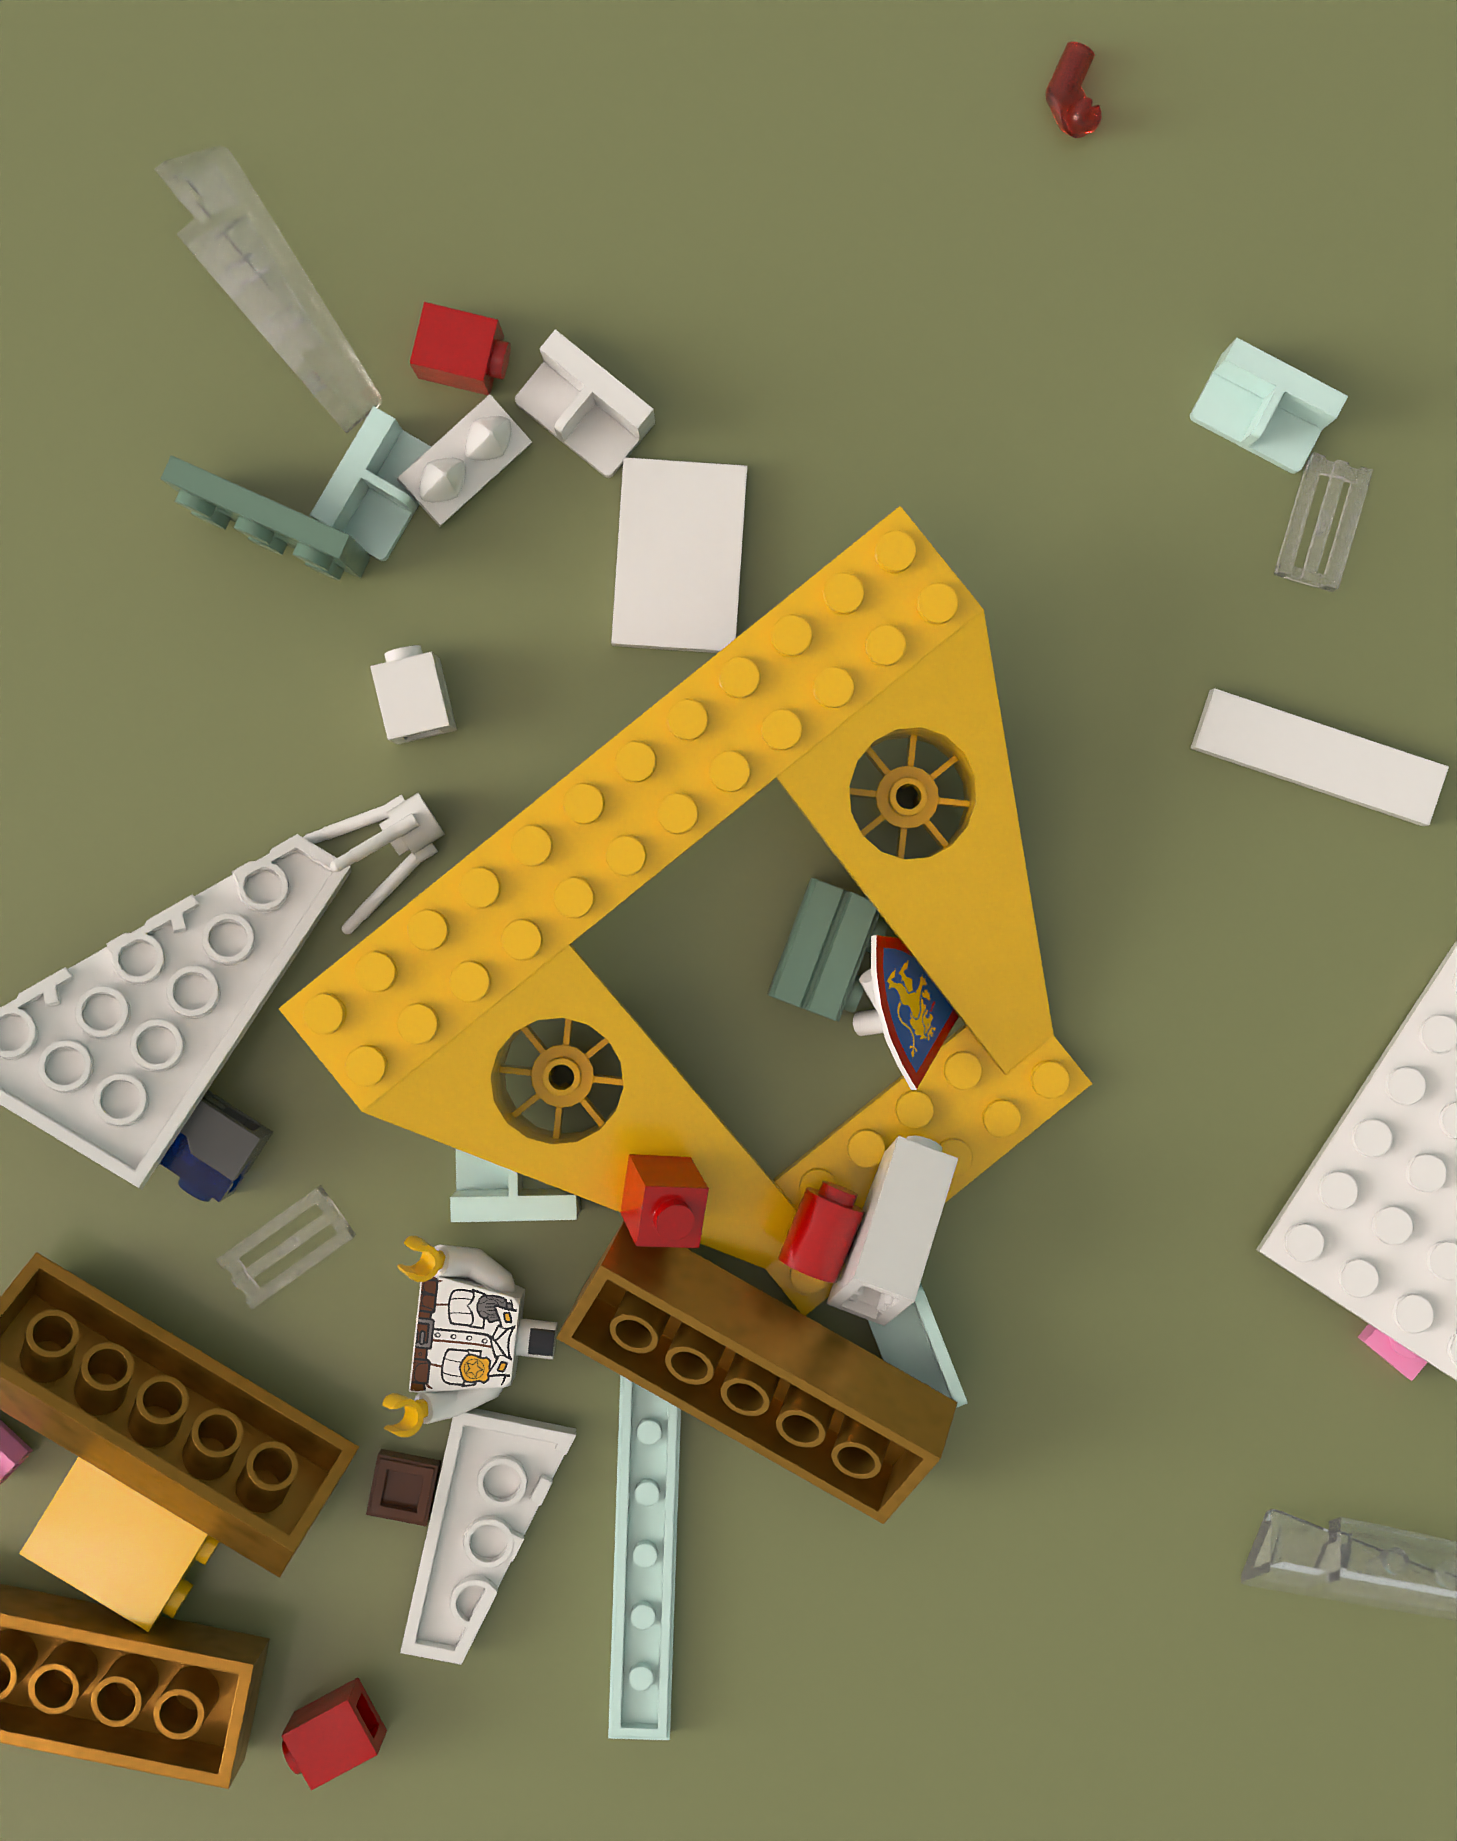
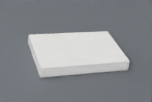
(678, 555)

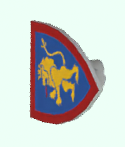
(906, 1008)

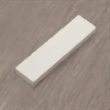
(1319, 757)

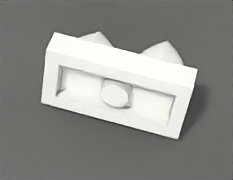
(464, 460)

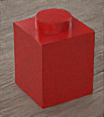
(459, 349)
(664, 1201)
(333, 1734)

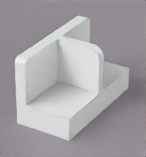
(585, 406)

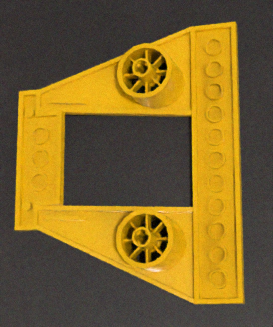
(849, 659)

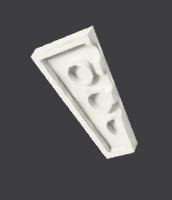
(483, 1504)

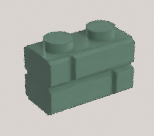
(826, 951)

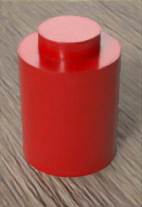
(822, 1232)

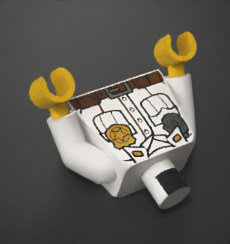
(464, 1334)

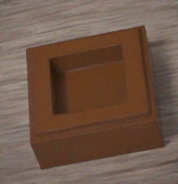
(403, 1487)

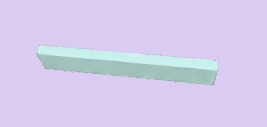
(644, 1565)

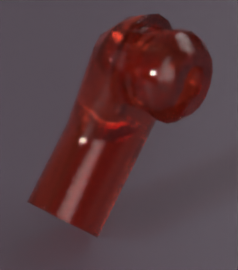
(1066, 97)

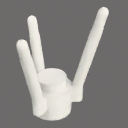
(407, 827)

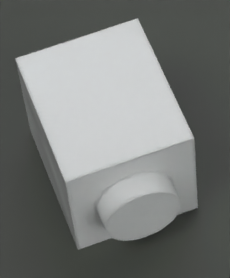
(412, 695)

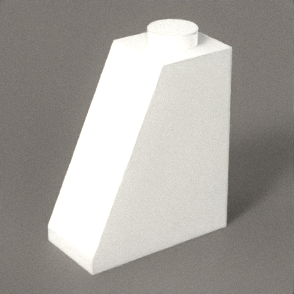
(895, 1231)

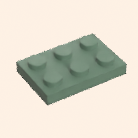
(264, 520)

